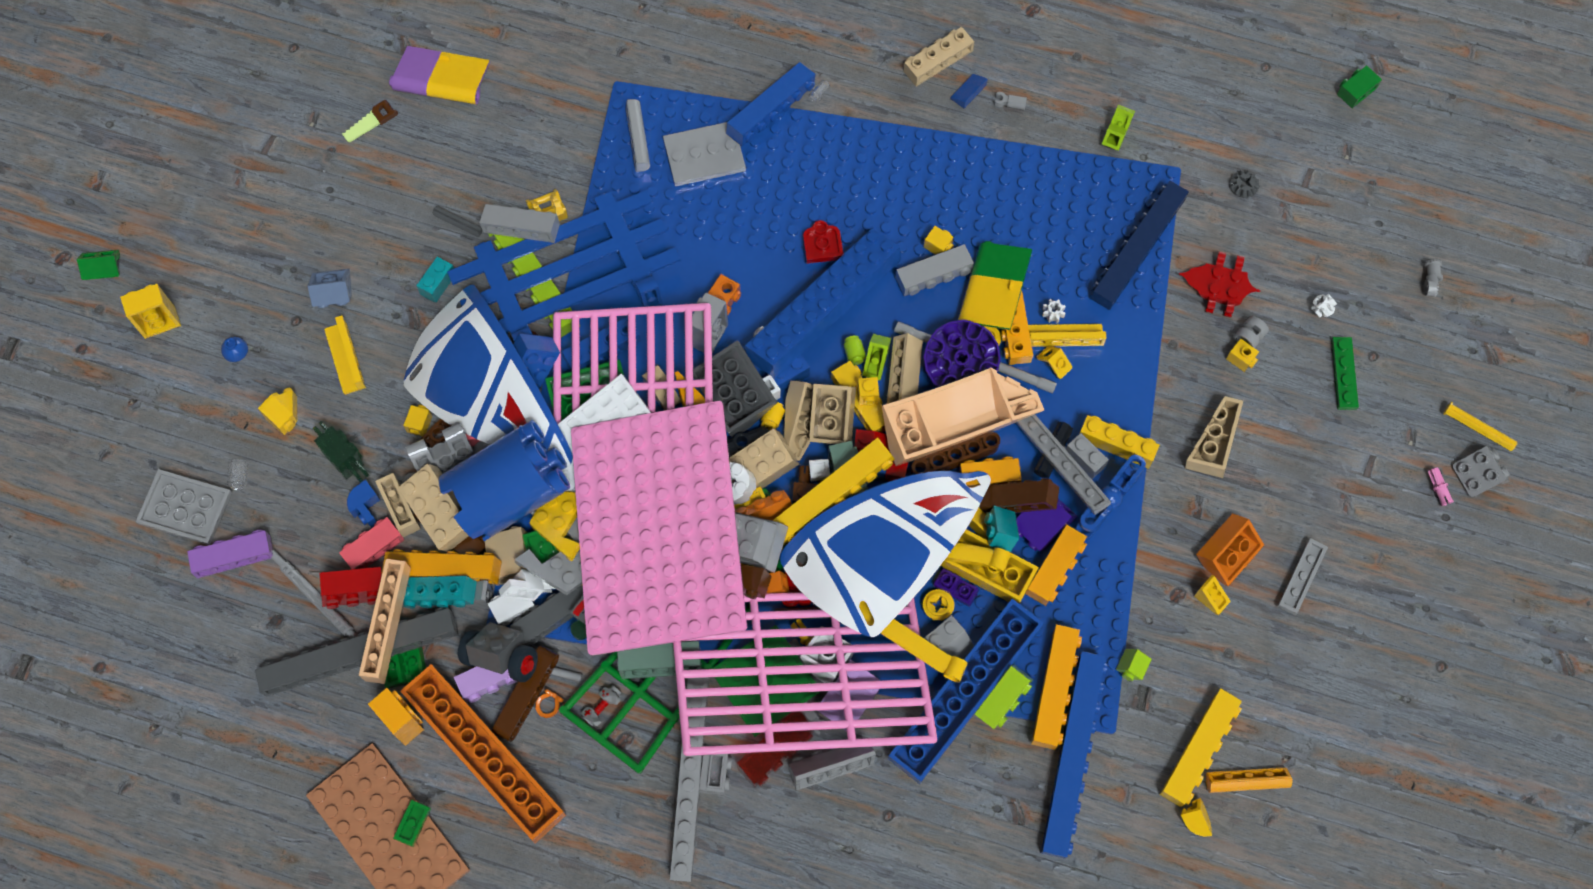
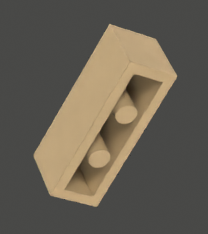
(397, 505)

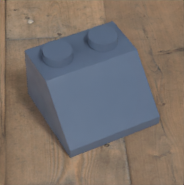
(330, 288)

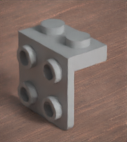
(1481, 471)

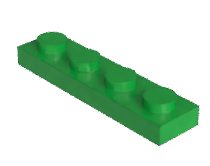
(1344, 373)

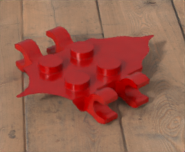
(1221, 283)

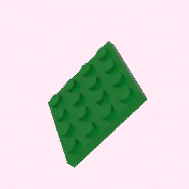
(779, 679)

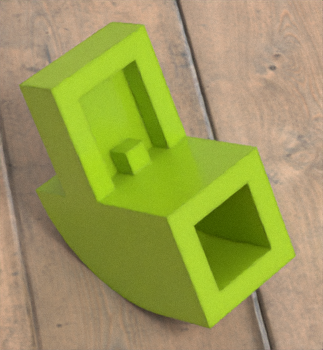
(1118, 127)

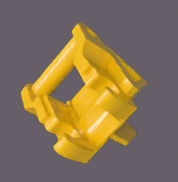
(557, 206)

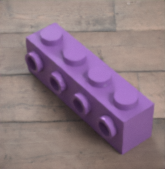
(230, 554)

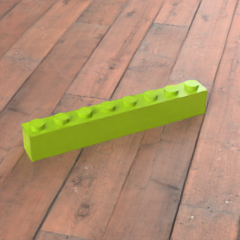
(539, 292)

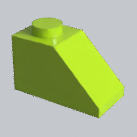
(876, 356)

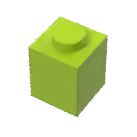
(1133, 664)

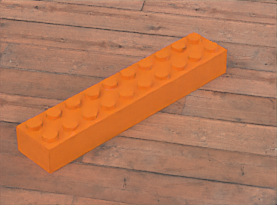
(483, 753)

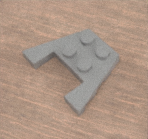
(558, 570)

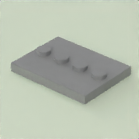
(703, 154)
(183, 507)

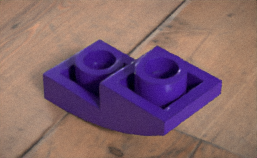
(957, 588)

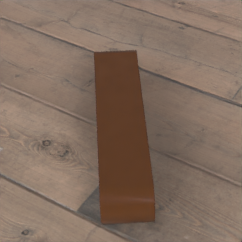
(962, 450)
(525, 696)

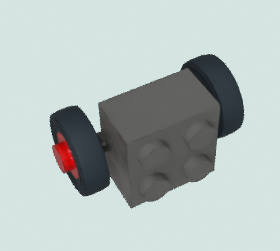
(498, 650)

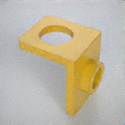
(1057, 361)

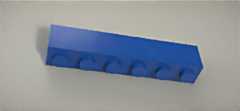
(770, 104)

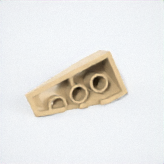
(798, 417)

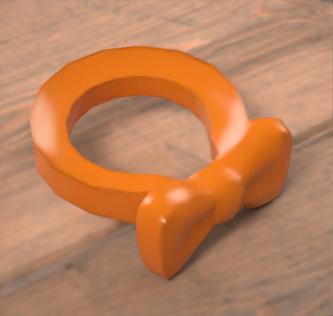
(548, 693)

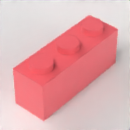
(371, 545)

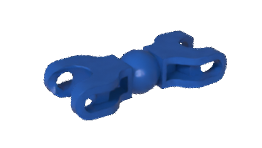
(1118, 487)

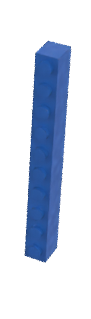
(1073, 755)

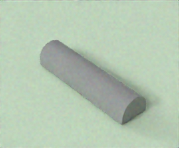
(637, 135)

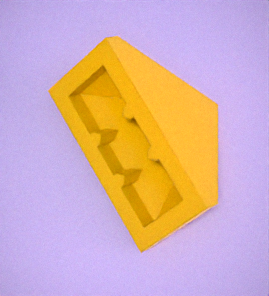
(1213, 595)

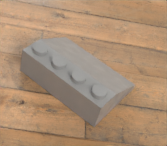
(829, 765)

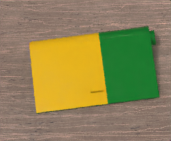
(995, 285)

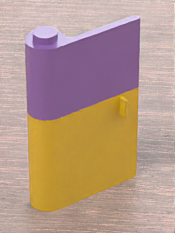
(439, 75)

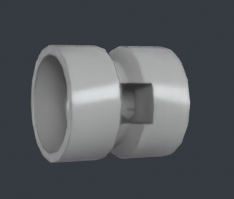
(1252, 331)

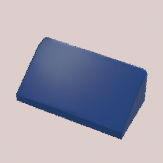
(969, 90)

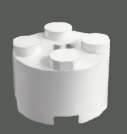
(744, 484)

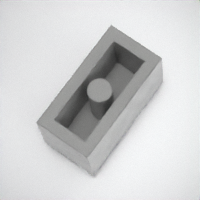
(1087, 455)

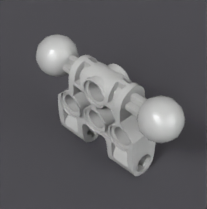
(445, 454)

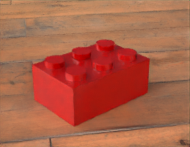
(350, 587)

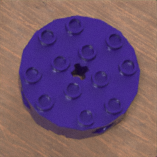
(960, 339)

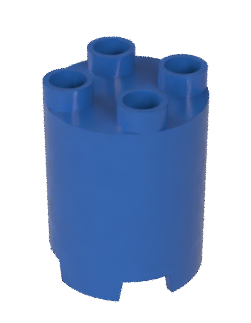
(505, 481)

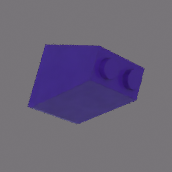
(1044, 525)

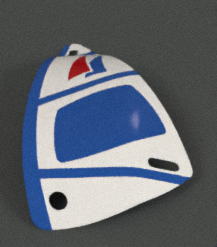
(477, 375)
(882, 545)

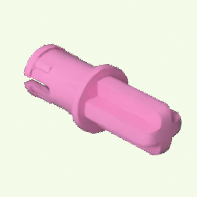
(1440, 486)

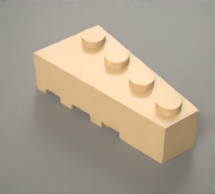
(1215, 444)

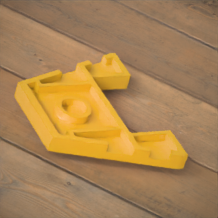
(555, 520)

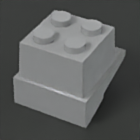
(759, 541)

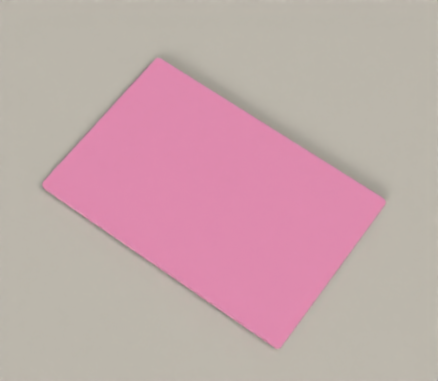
(657, 529)

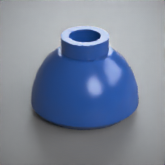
(234, 349)

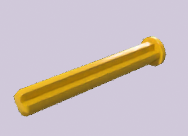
(1480, 426)

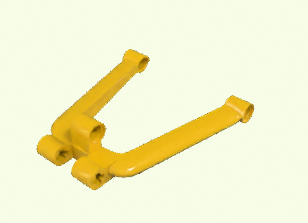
(950, 666)

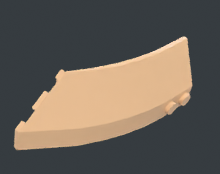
(955, 414)

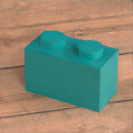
(435, 280)
(1001, 528)

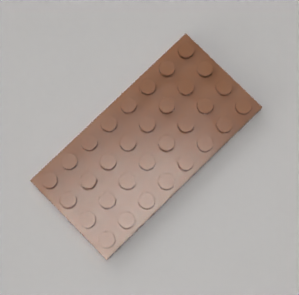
(364, 810)

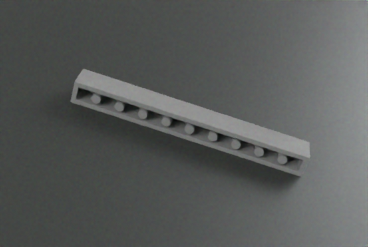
(688, 794)

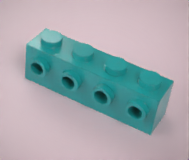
(439, 591)

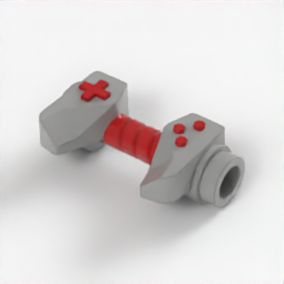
(608, 696)

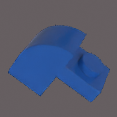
(360, 500)

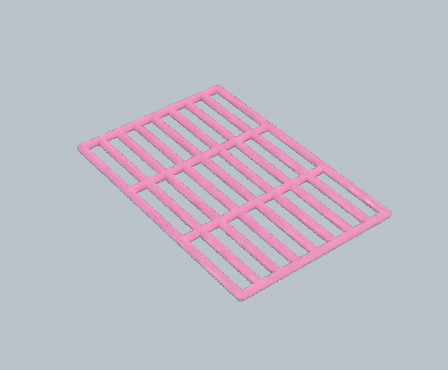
(650, 385)
(764, 689)

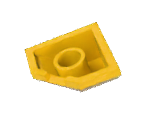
(281, 410)

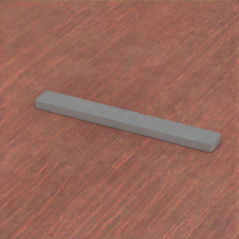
(1064, 464)

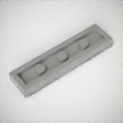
(1302, 576)

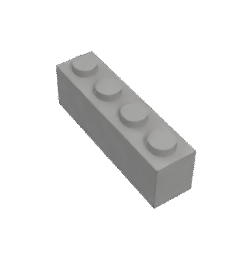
(519, 223)
(934, 270)

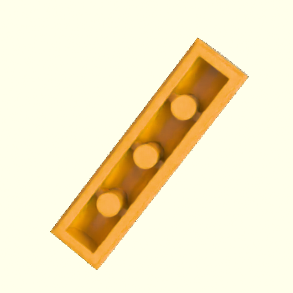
(1248, 780)

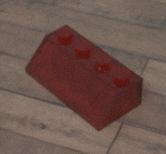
(759, 765)

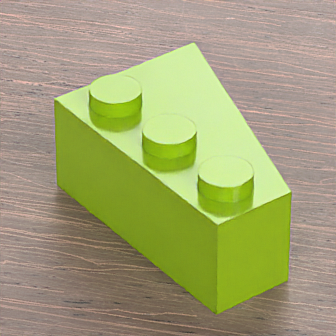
(1004, 697)

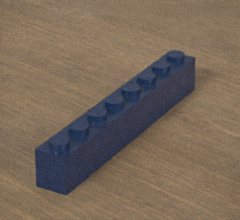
(1139, 245)

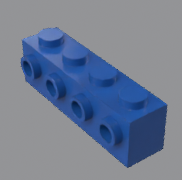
(603, 345)

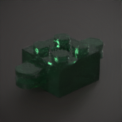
(340, 452)

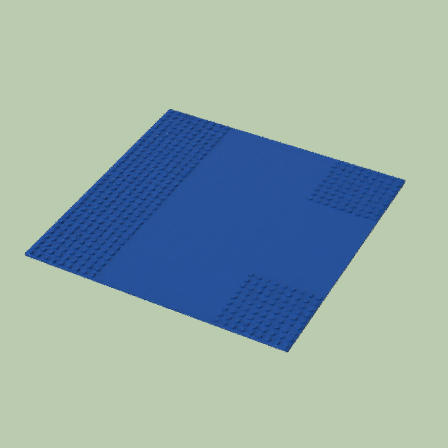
(902, 184)

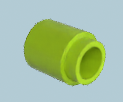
(854, 350)

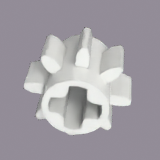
(1324, 305)
(1054, 316)

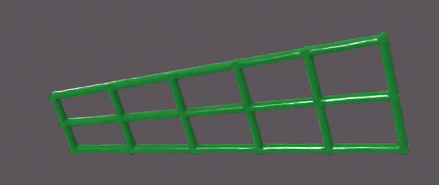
(638, 692)

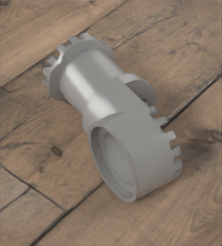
(1433, 277)

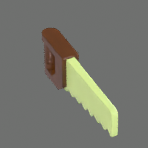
(370, 121)

